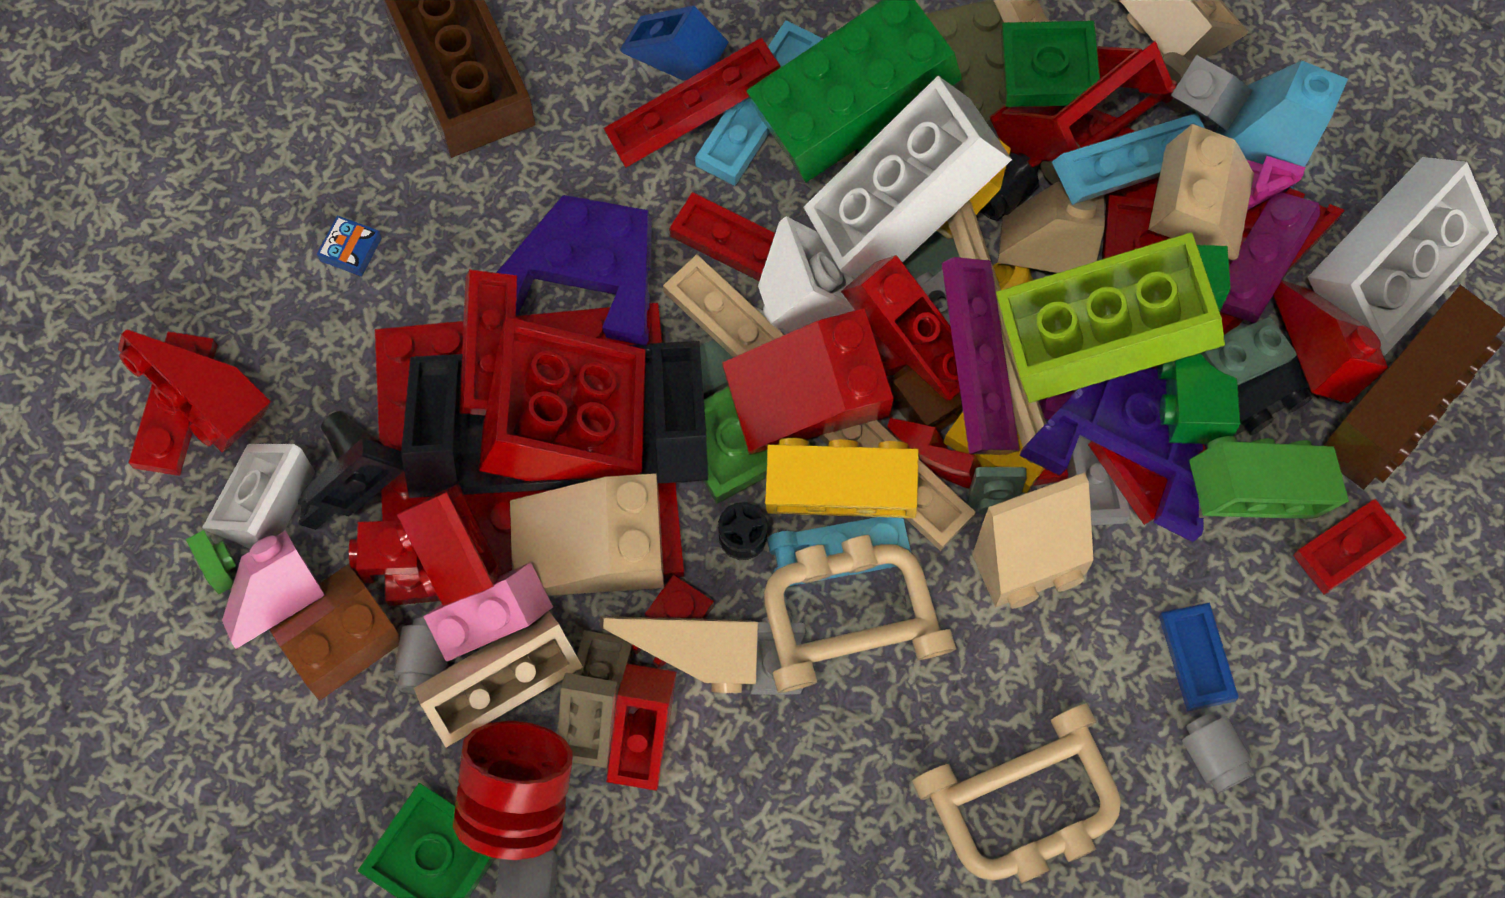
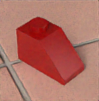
(641, 726)

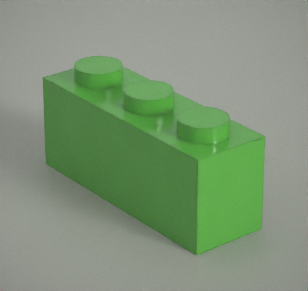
(1267, 479)

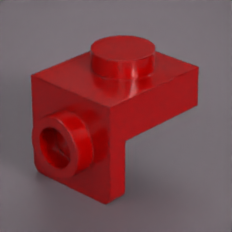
(380, 551)

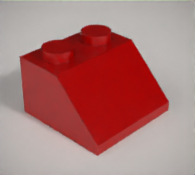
(448, 546)

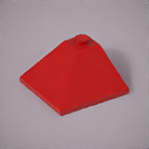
(563, 406)

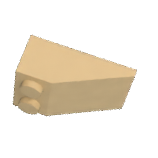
(591, 535)
(1036, 542)

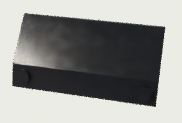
(445, 445)

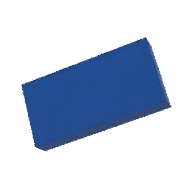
(1198, 657)

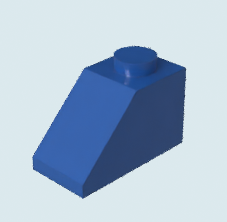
(676, 42)

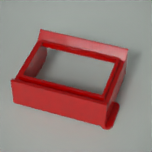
(1045, 130)

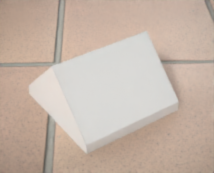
(260, 493)

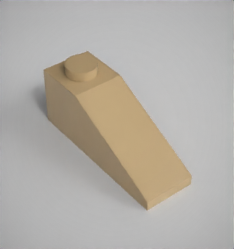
(707, 649)

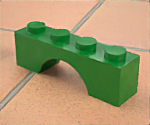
(1199, 397)

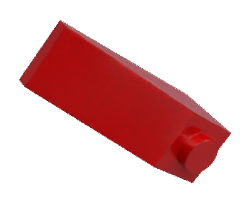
(1332, 346)

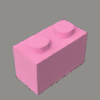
(489, 615)

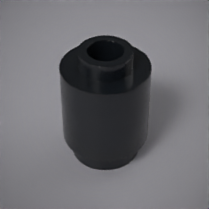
(1017, 184)

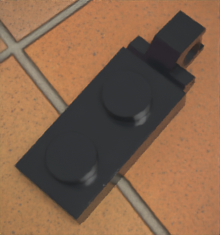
(349, 482)

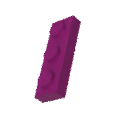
(1268, 254)

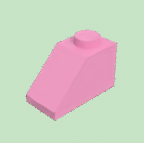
(268, 588)

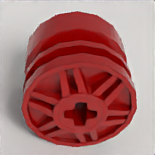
(512, 790)

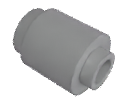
(417, 657)
(1217, 752)

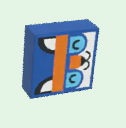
(349, 246)

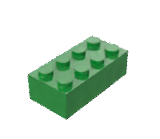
(852, 84)

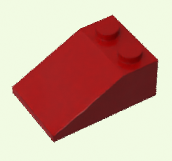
(809, 382)

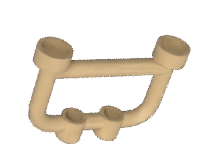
(857, 556)
(1030, 859)

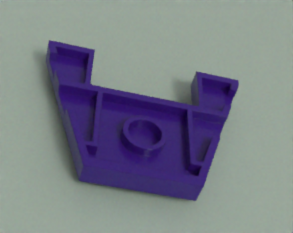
(592, 249)
(1126, 420)

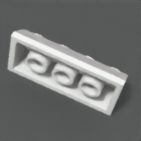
(1407, 249)

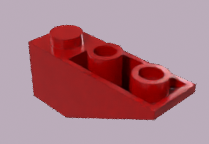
(907, 322)
(206, 391)

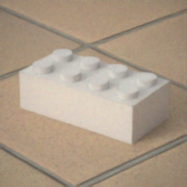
(907, 180)

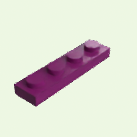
(980, 356)

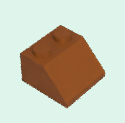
(336, 634)

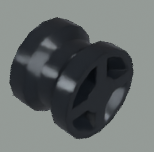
(742, 520)

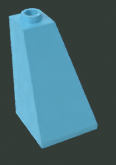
(1286, 114)

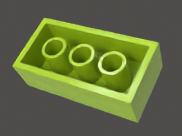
(1111, 317)

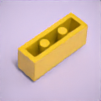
(842, 479)

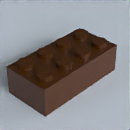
(462, 70)
(1417, 388)

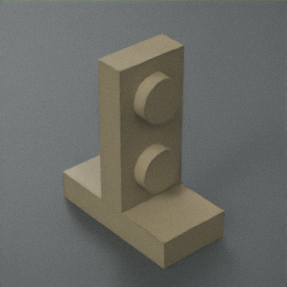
(591, 697)

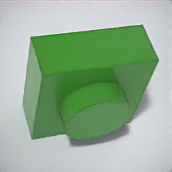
(213, 560)

